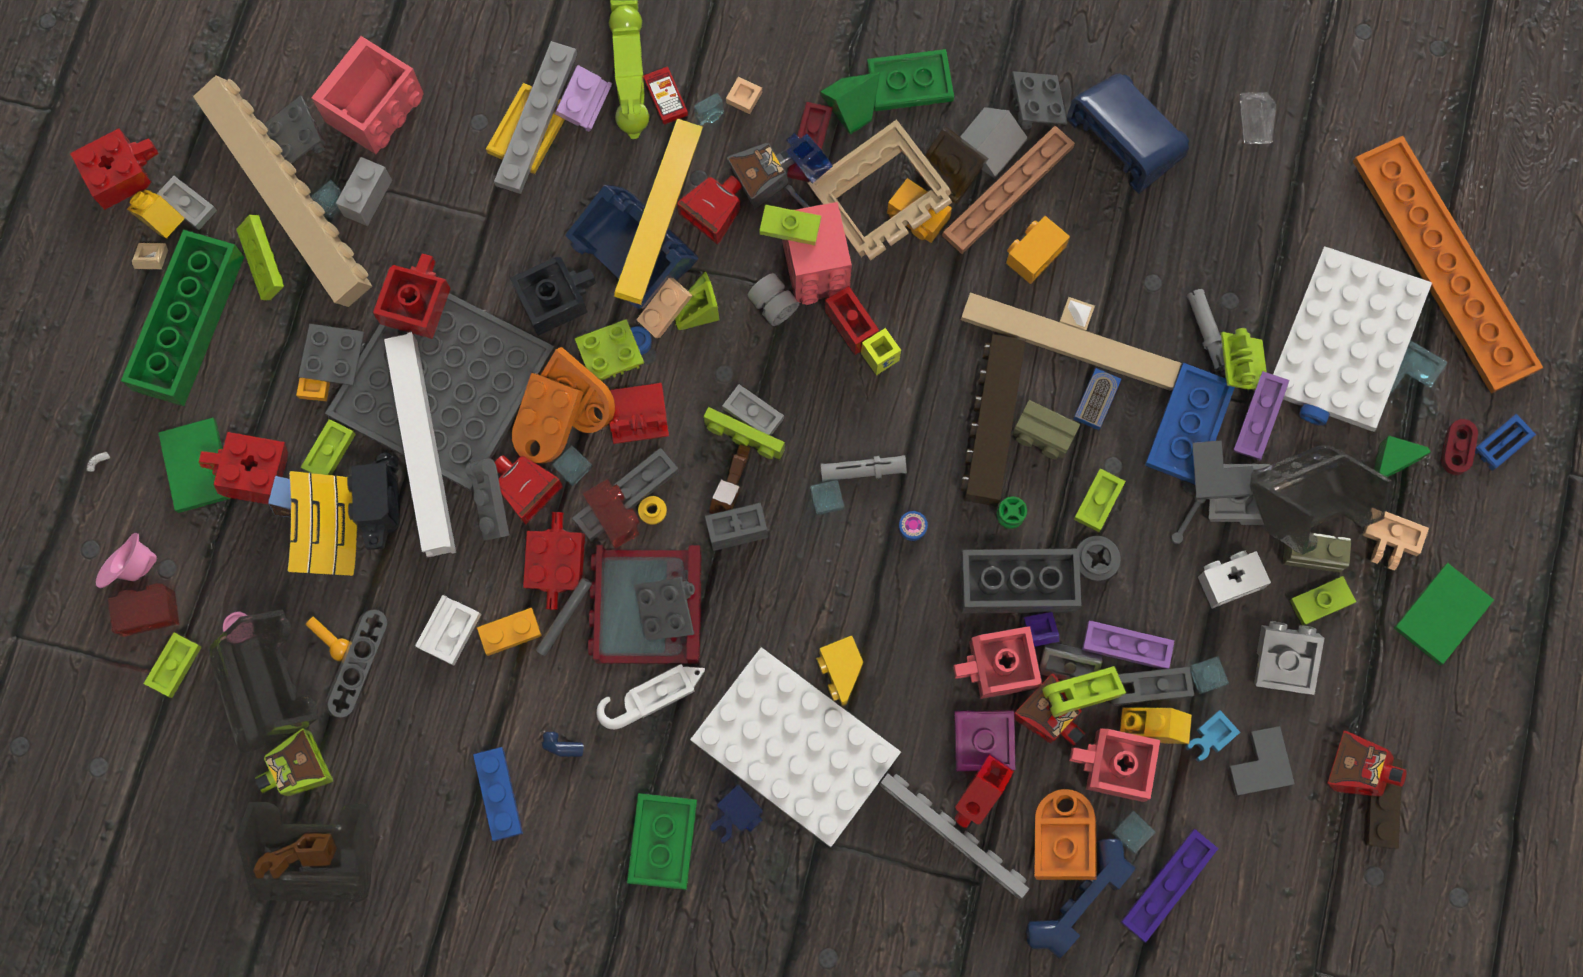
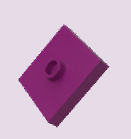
(983, 735)

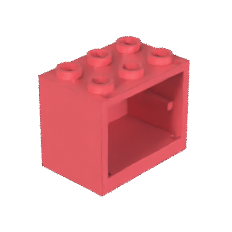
(368, 95)
(820, 268)

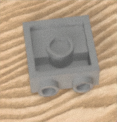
(1236, 508)
(1288, 658)

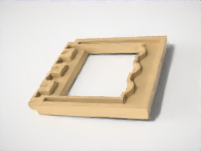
(865, 161)

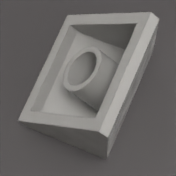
(996, 137)

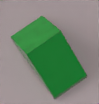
(1397, 455)

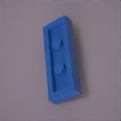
(498, 794)

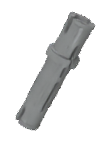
(1208, 328)
(864, 468)

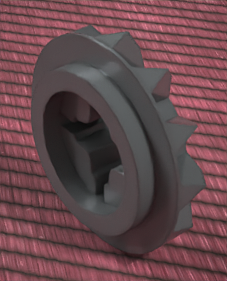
(1110, 557)

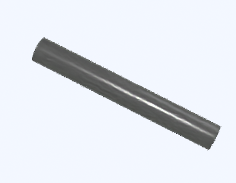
(563, 616)

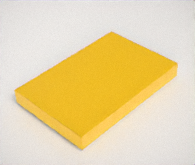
(504, 132)

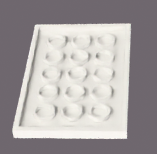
(1350, 337)
(795, 746)

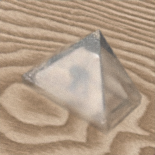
(1257, 117)

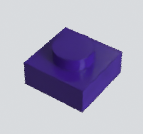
(1042, 628)

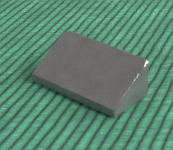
(1068, 661)

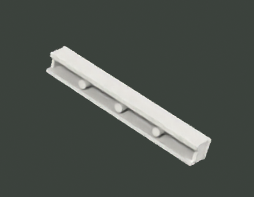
(419, 445)

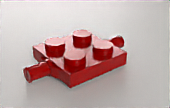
(554, 560)

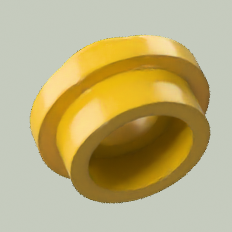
(652, 518)

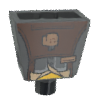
(760, 172)

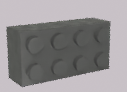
(1020, 581)

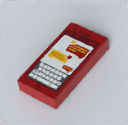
(665, 95)

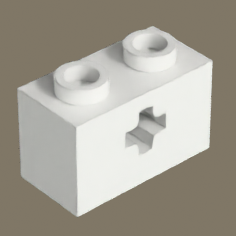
(1250, 576)

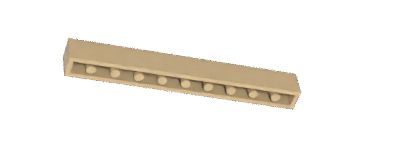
(283, 191)

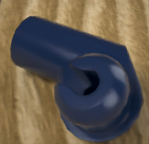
(562, 749)

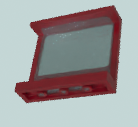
(617, 617)

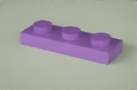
(1261, 415)
(1128, 645)

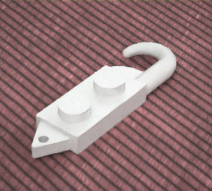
(652, 696)

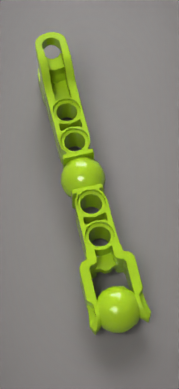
(626, 25)

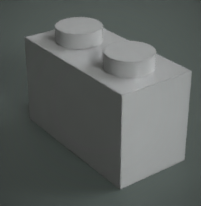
(364, 191)

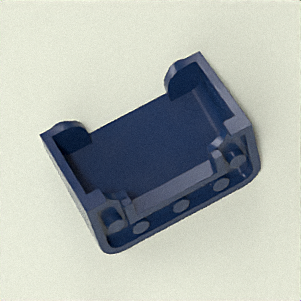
(1130, 128)
(609, 230)

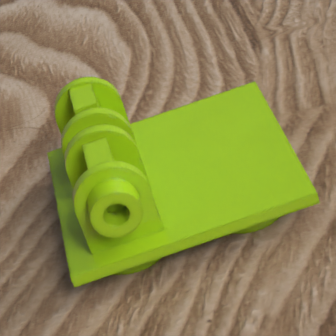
(610, 350)
(1243, 359)

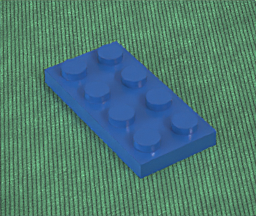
(1190, 417)

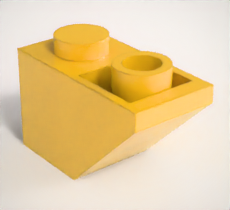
(155, 212)
(843, 666)
(1162, 724)

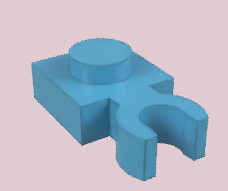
(1215, 733)

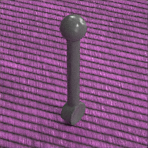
(790, 191)
(1177, 537)

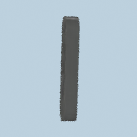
(361, 665)

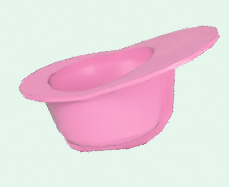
(126, 563)

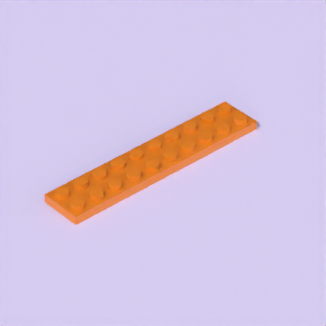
(1448, 262)

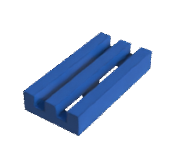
(1488, 456)

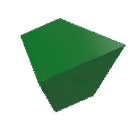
(853, 100)

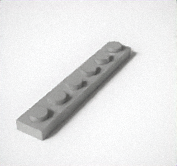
(535, 117)
(963, 842)

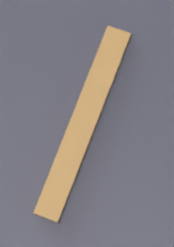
(1071, 341)

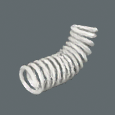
(103, 456)

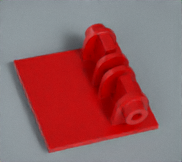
(638, 414)

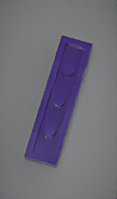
(1169, 885)

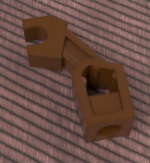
(728, 491)
(310, 850)

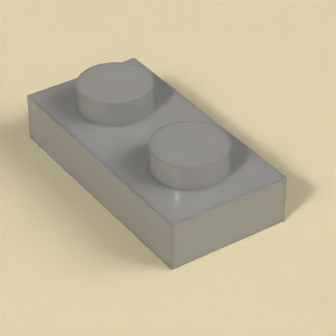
(187, 202)
(752, 411)

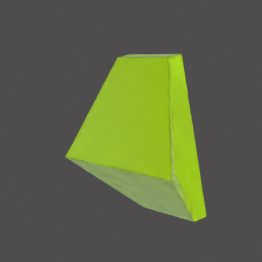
(701, 307)

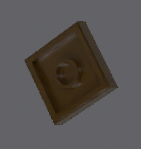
(955, 162)

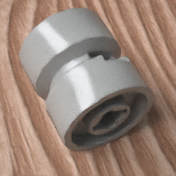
(776, 302)

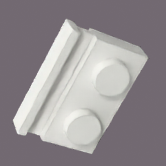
(448, 630)

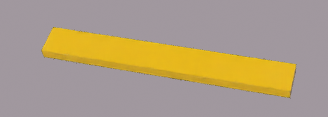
(658, 212)

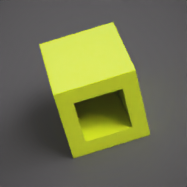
(880, 351)

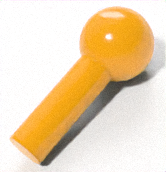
(337, 646)

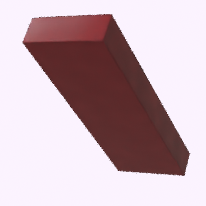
(815, 124)

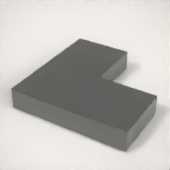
(1213, 479)
(1271, 765)

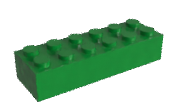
(183, 318)

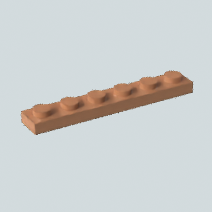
(1008, 189)

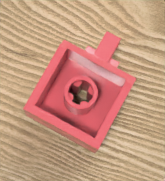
(992, 677)
(1104, 773)

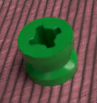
(1015, 507)

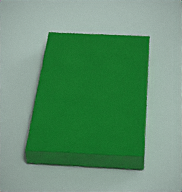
(912, 80)
(188, 481)
(1443, 614)
(662, 841)

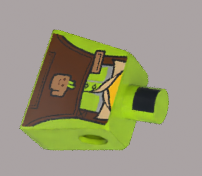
(294, 766)

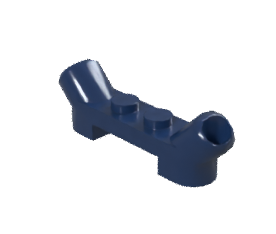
(1058, 934)

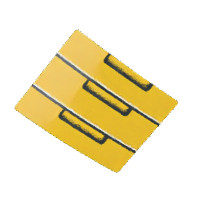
(320, 525)

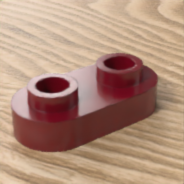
(1459, 448)

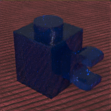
(808, 157)
(738, 810)

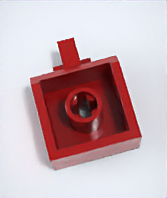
(114, 167)
(413, 285)
(237, 456)

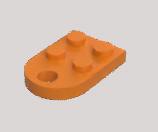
(569, 371)
(545, 417)
(1065, 839)

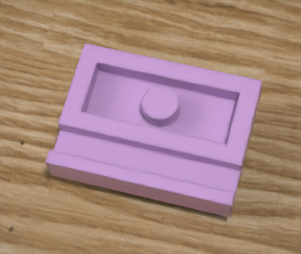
(583, 98)

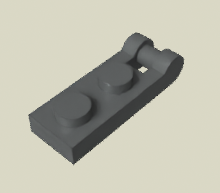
(488, 498)
(1156, 686)

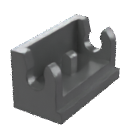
(736, 526)

